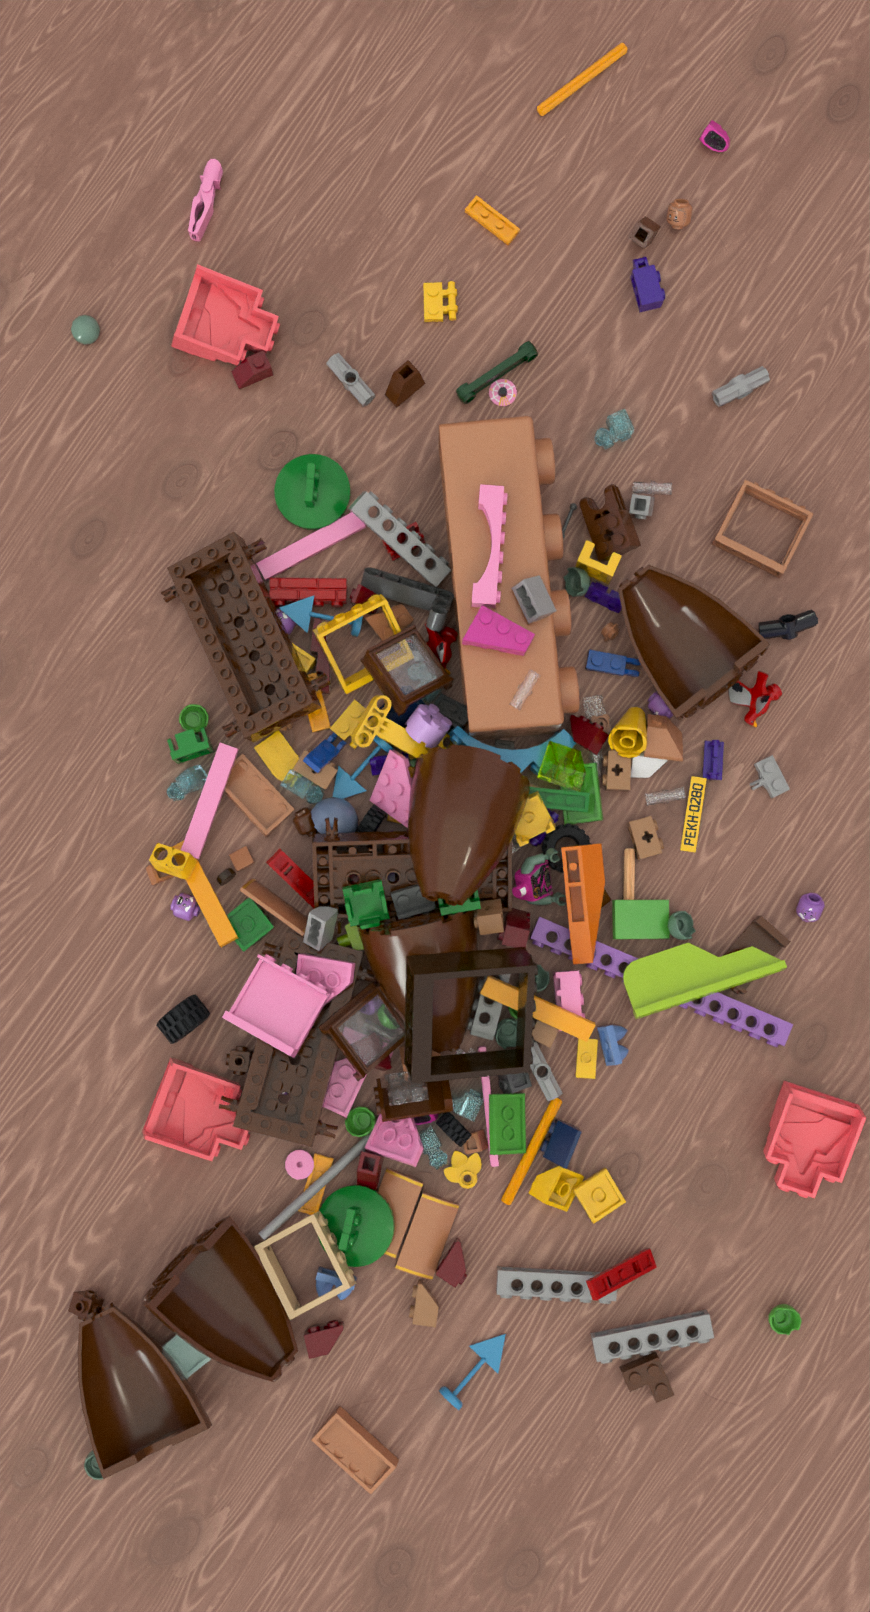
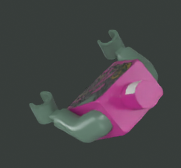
(534, 880)

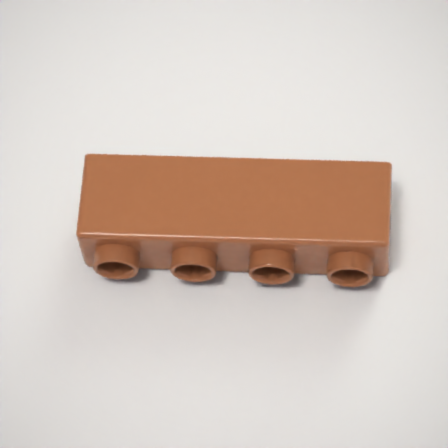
(507, 456)

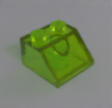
(562, 766)

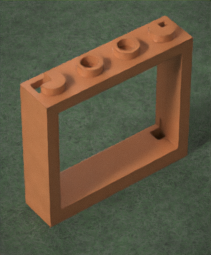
(783, 504)

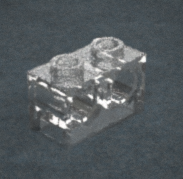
(402, 1090)

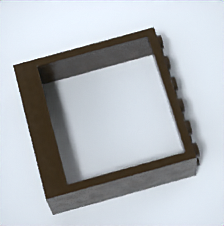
(420, 975)

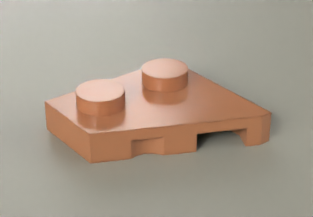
(380, 624)

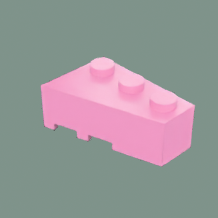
(568, 992)

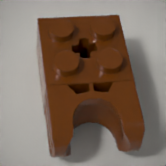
(610, 526)

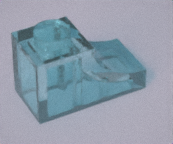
(468, 1104)

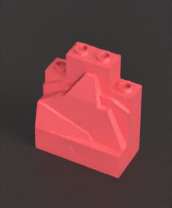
(224, 319)
(188, 1112)
(811, 1138)

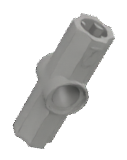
(740, 386)
(358, 387)
(547, 1081)

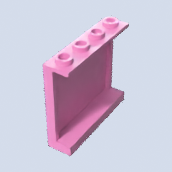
(278, 1005)

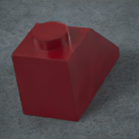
(252, 370)
(453, 1266)

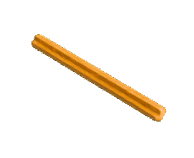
(582, 79)
(531, 1151)

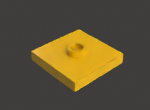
(599, 1195)

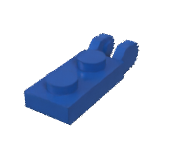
(611, 663)
(324, 753)

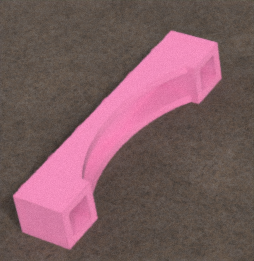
(491, 502)

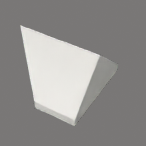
(644, 766)

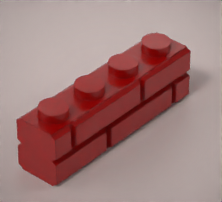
(324, 590)

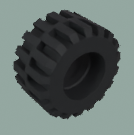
(561, 831)
(183, 1019)

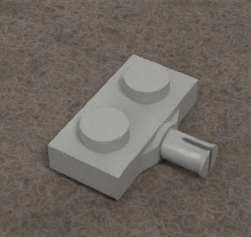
(770, 777)

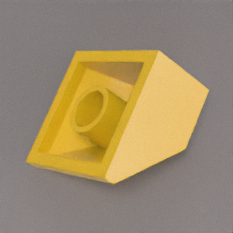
(556, 1187)

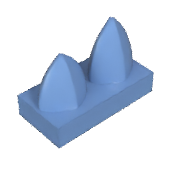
(612, 1051)
(326, 1279)

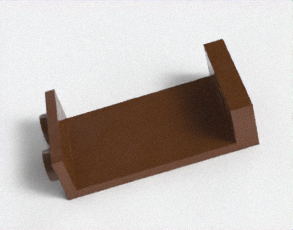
(761, 936)
(439, 1102)

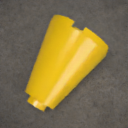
(629, 733)

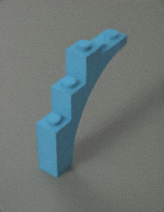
(521, 757)

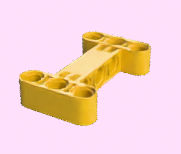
(388, 730)

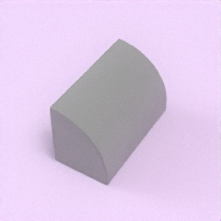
(534, 599)
(320, 927)

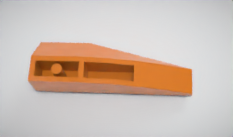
(584, 897)

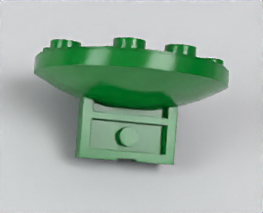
(312, 491)
(360, 1223)

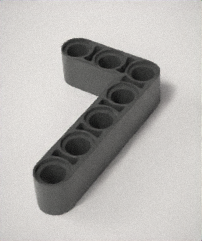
(411, 592)

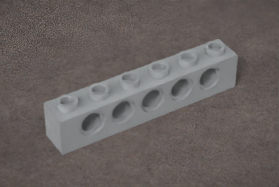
(440, 566)
(506, 1275)
(641, 1331)

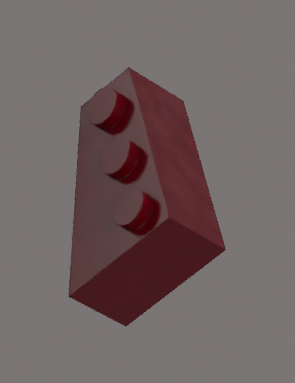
(515, 929)

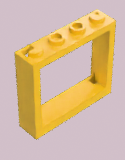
(362, 677)

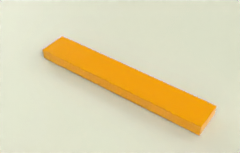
(208, 902)
(545, 1011)

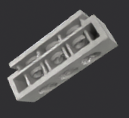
(488, 1029)

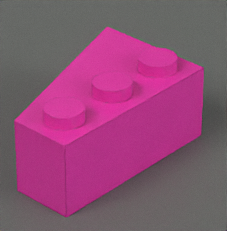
(497, 633)

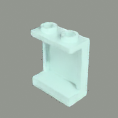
(185, 1356)

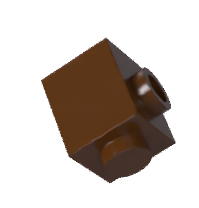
(645, 232)

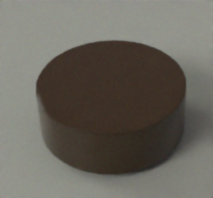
(226, 876)

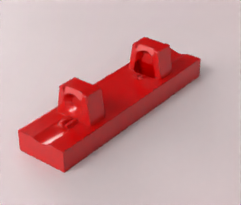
(294, 877)
(621, 1274)

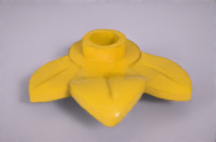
(463, 1166)

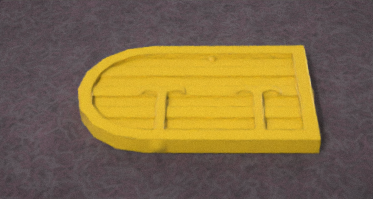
(277, 755)

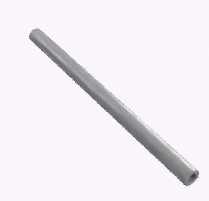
(314, 1188)

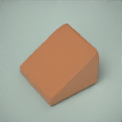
(241, 859)
(156, 876)
(476, 1142)

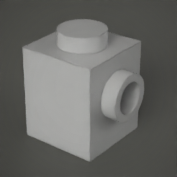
(641, 506)

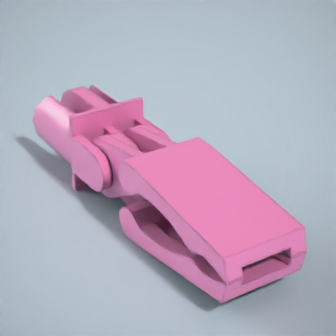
(205, 199)

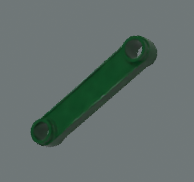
(526, 352)

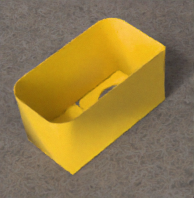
(183, 871)

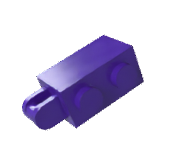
(646, 285)

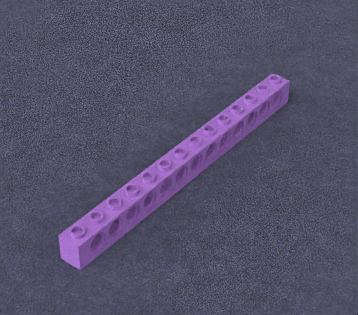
(780, 1028)

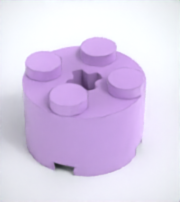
(427, 725)

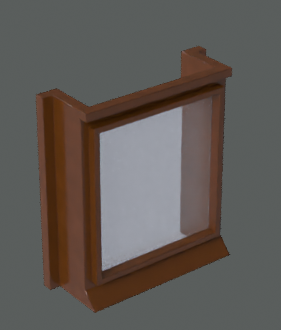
(405, 669)
(366, 1029)

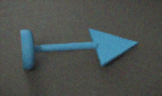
(302, 611)
(345, 784)
(491, 1353)

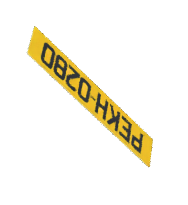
(693, 814)

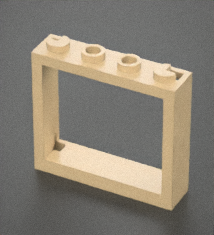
(279, 1279)

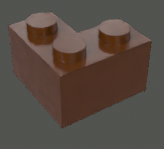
(647, 1371)

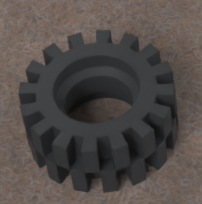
(371, 820)
(453, 1129)

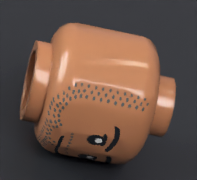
(679, 213)

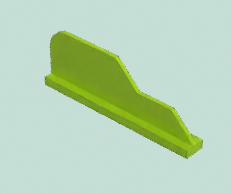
(690, 974)

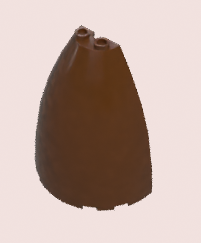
(686, 639)
(462, 818)
(421, 935)
(225, 1304)
(131, 1392)

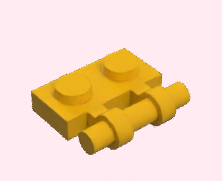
(434, 301)
(348, 721)

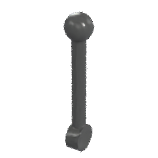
(573, 506)

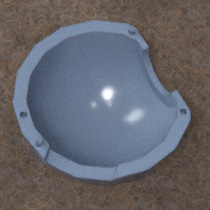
(337, 808)

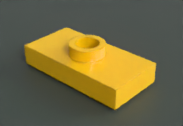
(586, 1058)

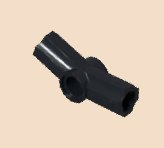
(788, 625)

